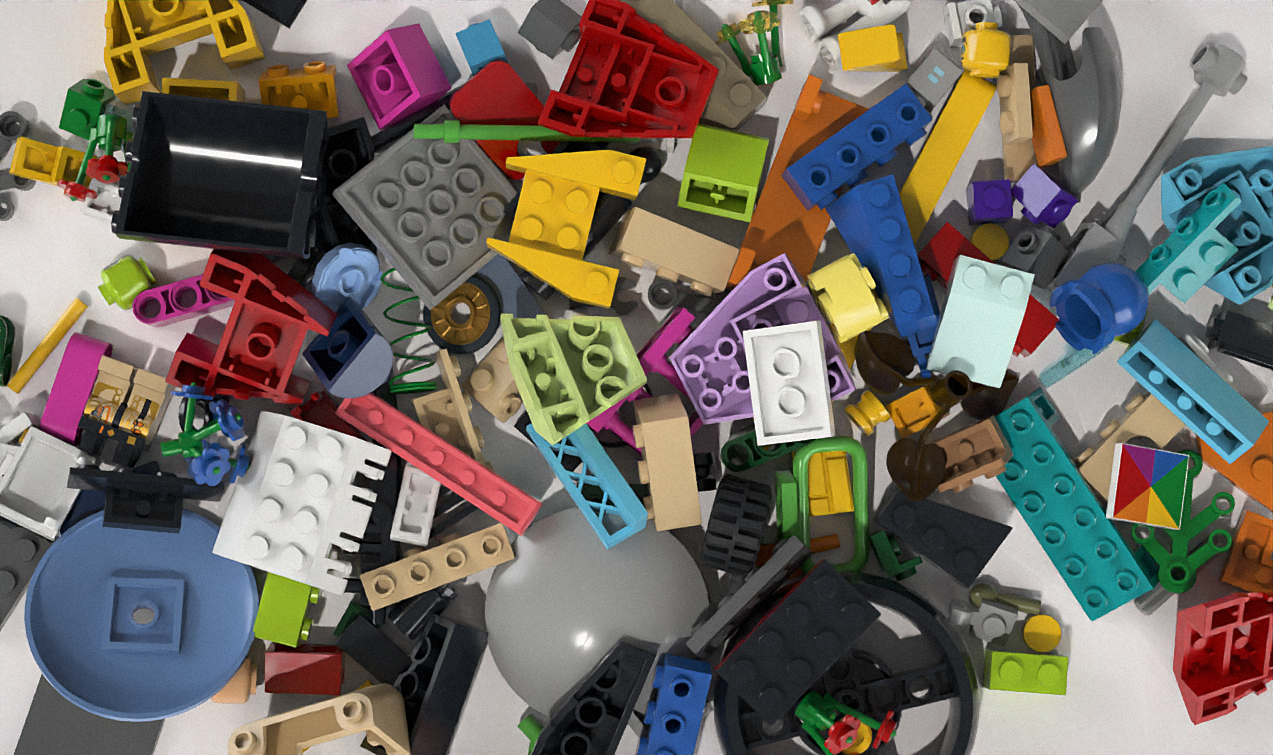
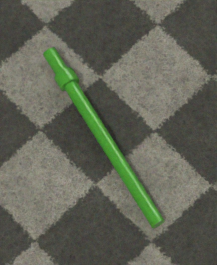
(452, 131)

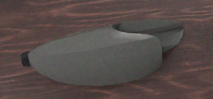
(1083, 99)

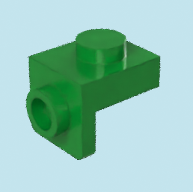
(83, 105)

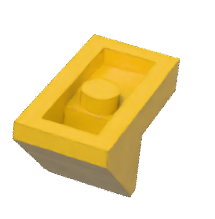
(873, 50)

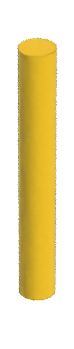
(47, 345)

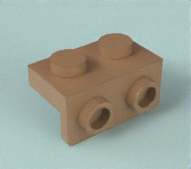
(973, 452)

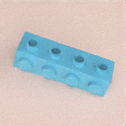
(1193, 391)

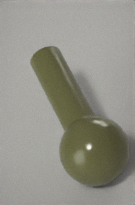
(988, 592)

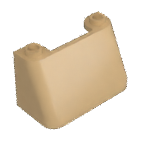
(371, 709)

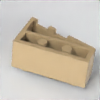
(674, 251)
(667, 462)

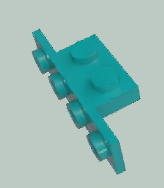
(1193, 249)

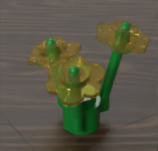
(765, 63)

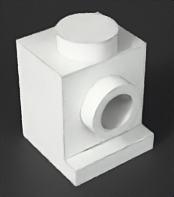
(958, 21)

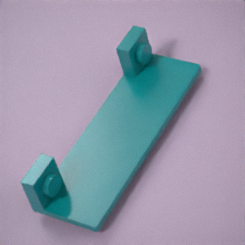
(1067, 513)

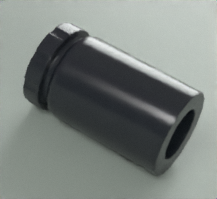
(415, 612)

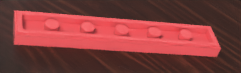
(441, 461)

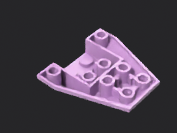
(714, 356)

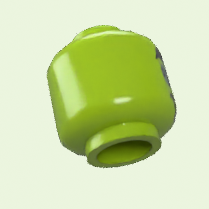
(125, 280)

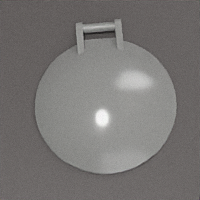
(573, 600)

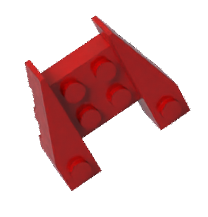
(260, 335)

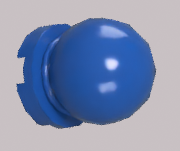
(1100, 306)

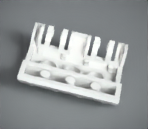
(299, 500)

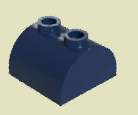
(352, 356)

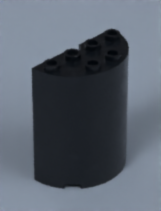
(224, 175)

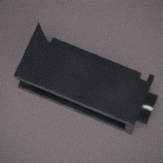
(1241, 338)

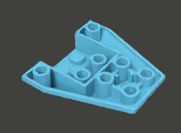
(1246, 226)

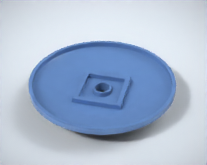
(130, 671)

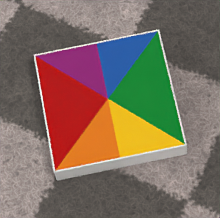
(1147, 486)

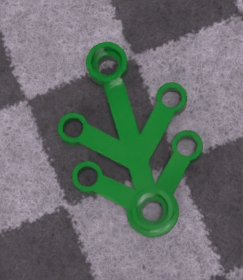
(1187, 531)

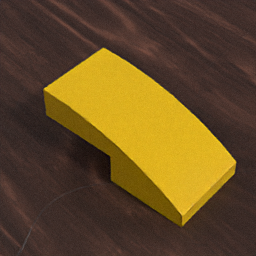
(46, 162)

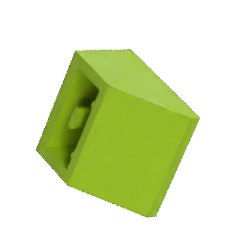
(723, 172)

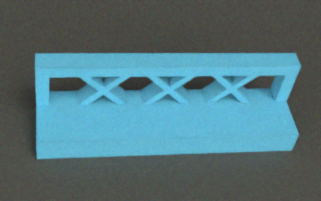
(603, 474)

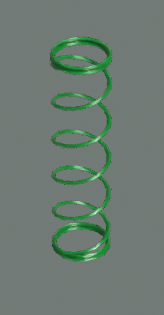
(411, 387)

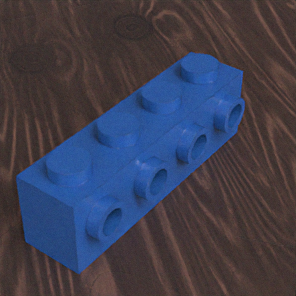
(856, 148)
(677, 707)

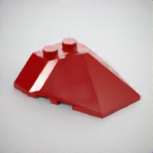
(629, 80)
(1223, 653)

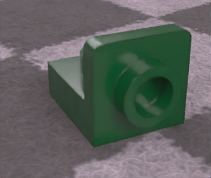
(886, 551)

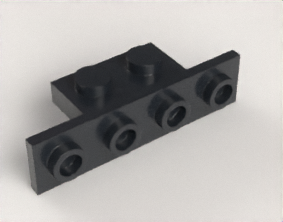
(142, 499)

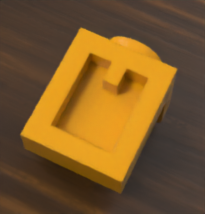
(913, 411)

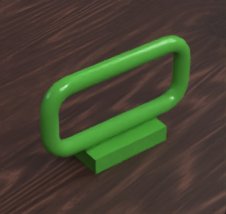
(793, 499)

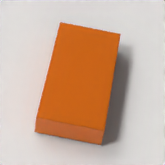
(1047, 135)

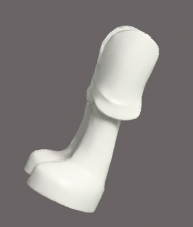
(819, 23)

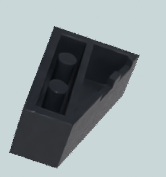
(942, 535)

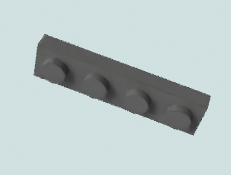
(738, 606)

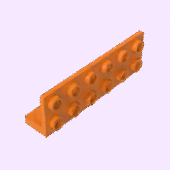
(779, 219)

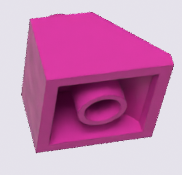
(398, 75)

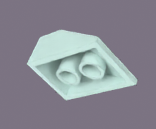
(979, 320)

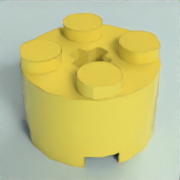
(847, 297)

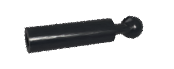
(606, 214)

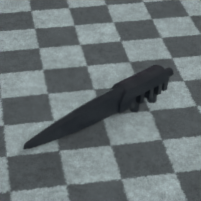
(376, 546)

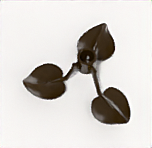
(883, 365)

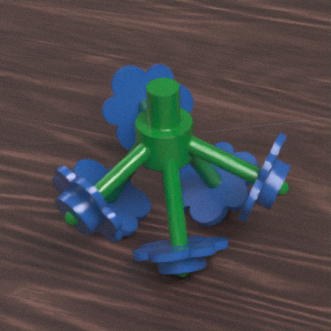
(207, 460)

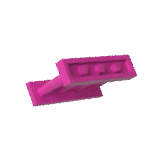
(652, 358)

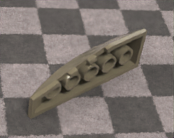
(734, 95)

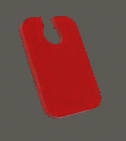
(499, 98)

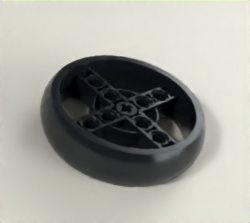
(949, 679)

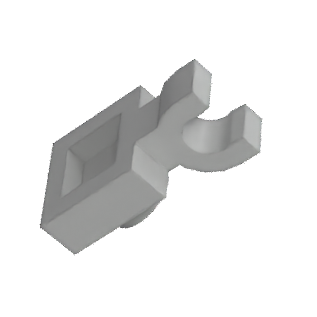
(988, 622)

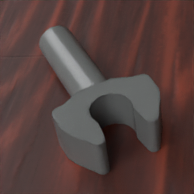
(621, 308)

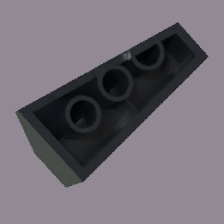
(437, 683)

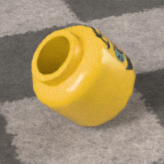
(985, 50)

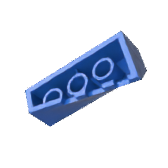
(880, 236)

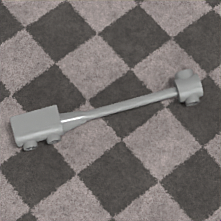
(1093, 244)

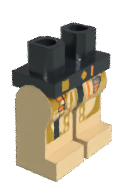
(126, 408)

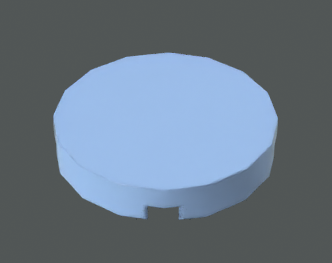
(347, 272)

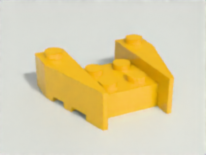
(151, 26)
(557, 217)

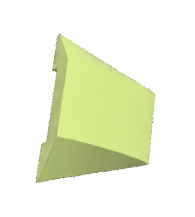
(570, 369)

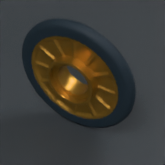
(479, 328)

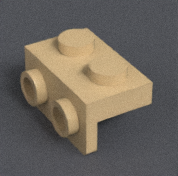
(494, 385)

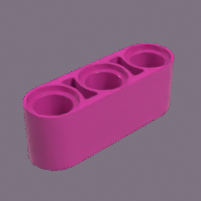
(171, 306)
(73, 387)

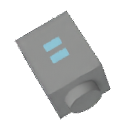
(933, 79)

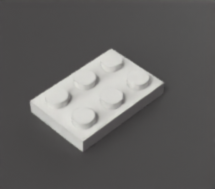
(789, 383)

